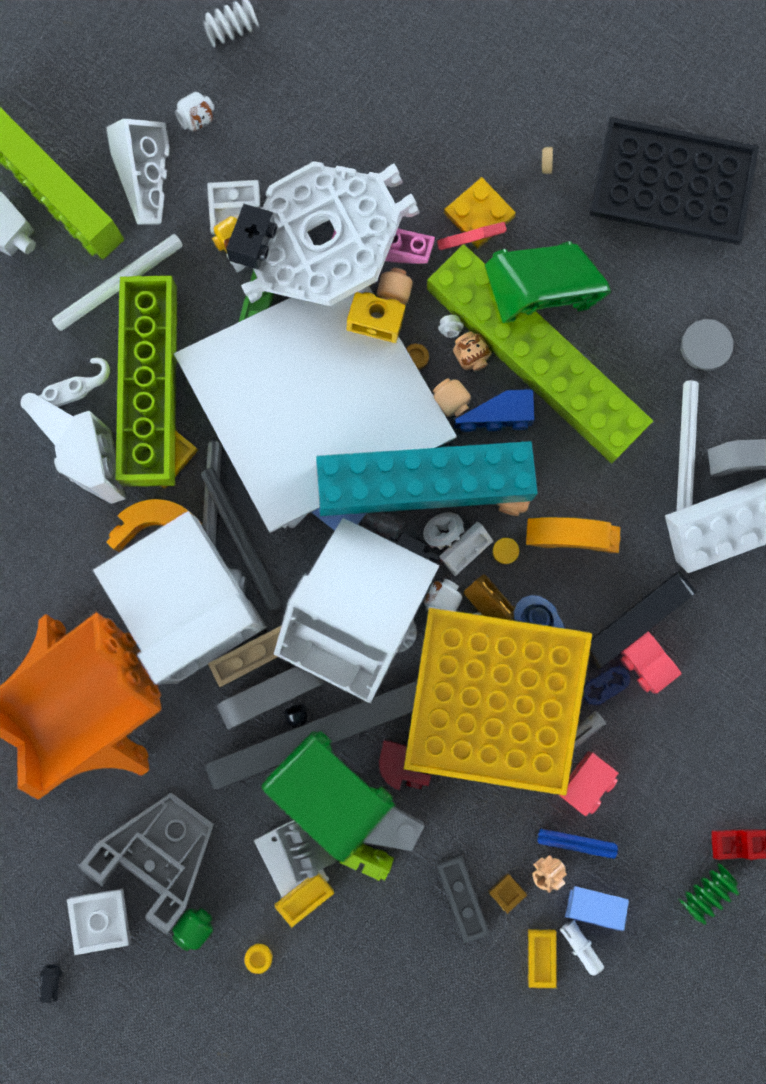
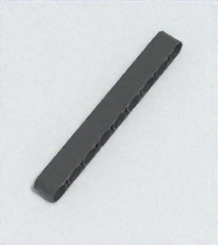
(335, 726)

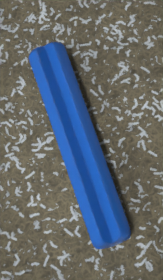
(577, 843)

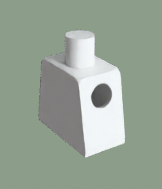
(14, 229)

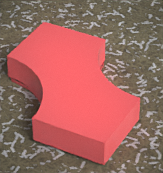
(471, 236)

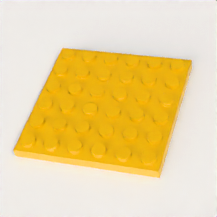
(497, 701)

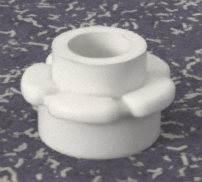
(450, 326)

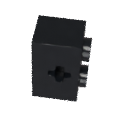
(251, 236)

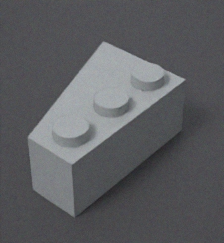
(397, 830)

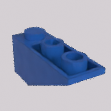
(507, 409)

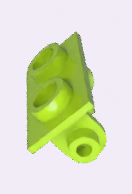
(376, 862)

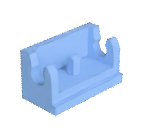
(597, 908)

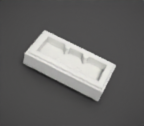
(467, 549)

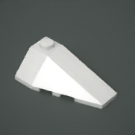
(140, 157)

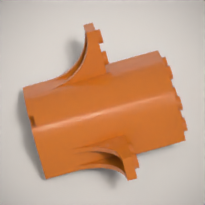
(76, 704)

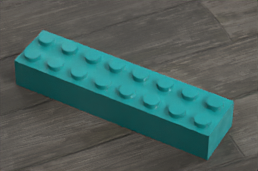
(425, 478)

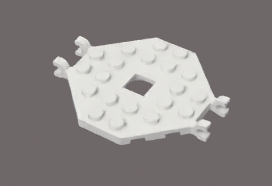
(363, 223)

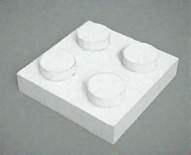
(98, 921)

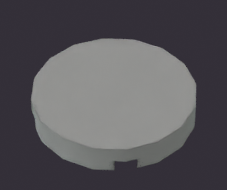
(706, 345)

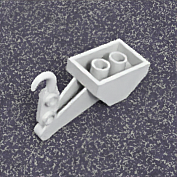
(81, 442)

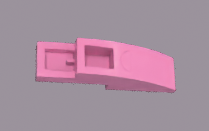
(409, 247)

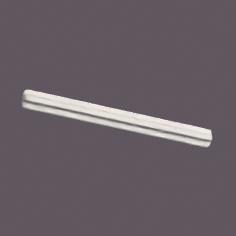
(111, 286)
(687, 444)

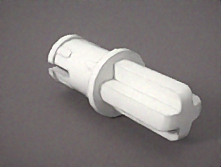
(582, 947)

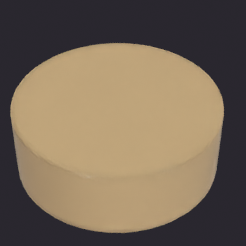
(547, 154)

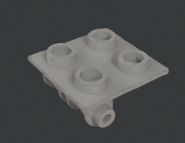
(303, 852)

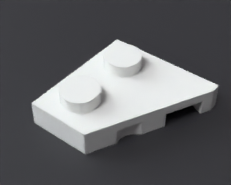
(228, 198)

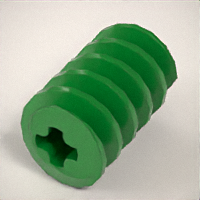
(711, 894)

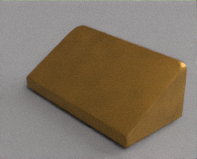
(489, 599)

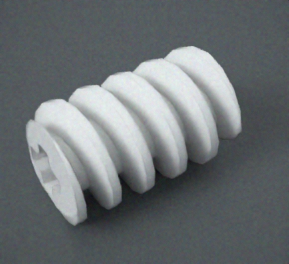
(230, 21)

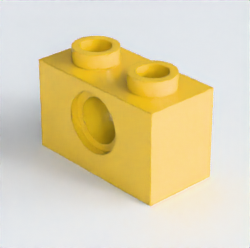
(383, 328)

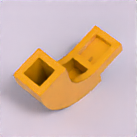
(141, 516)
(573, 533)

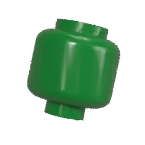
(192, 929)

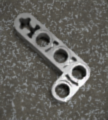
(737, 456)
(267, 696)

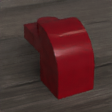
(392, 767)

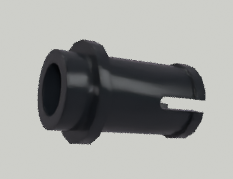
(50, 983)

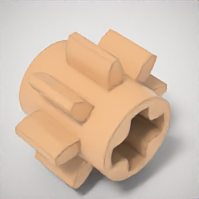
(549, 874)

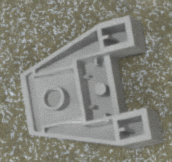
(160, 849)

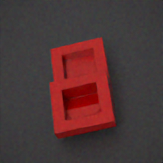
(739, 844)

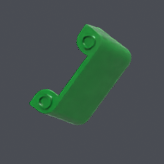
(544, 279)
(327, 797)

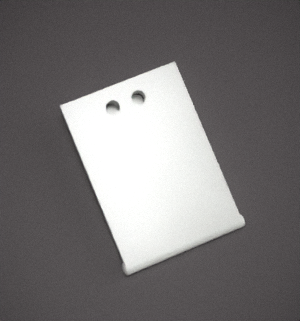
(277, 862)

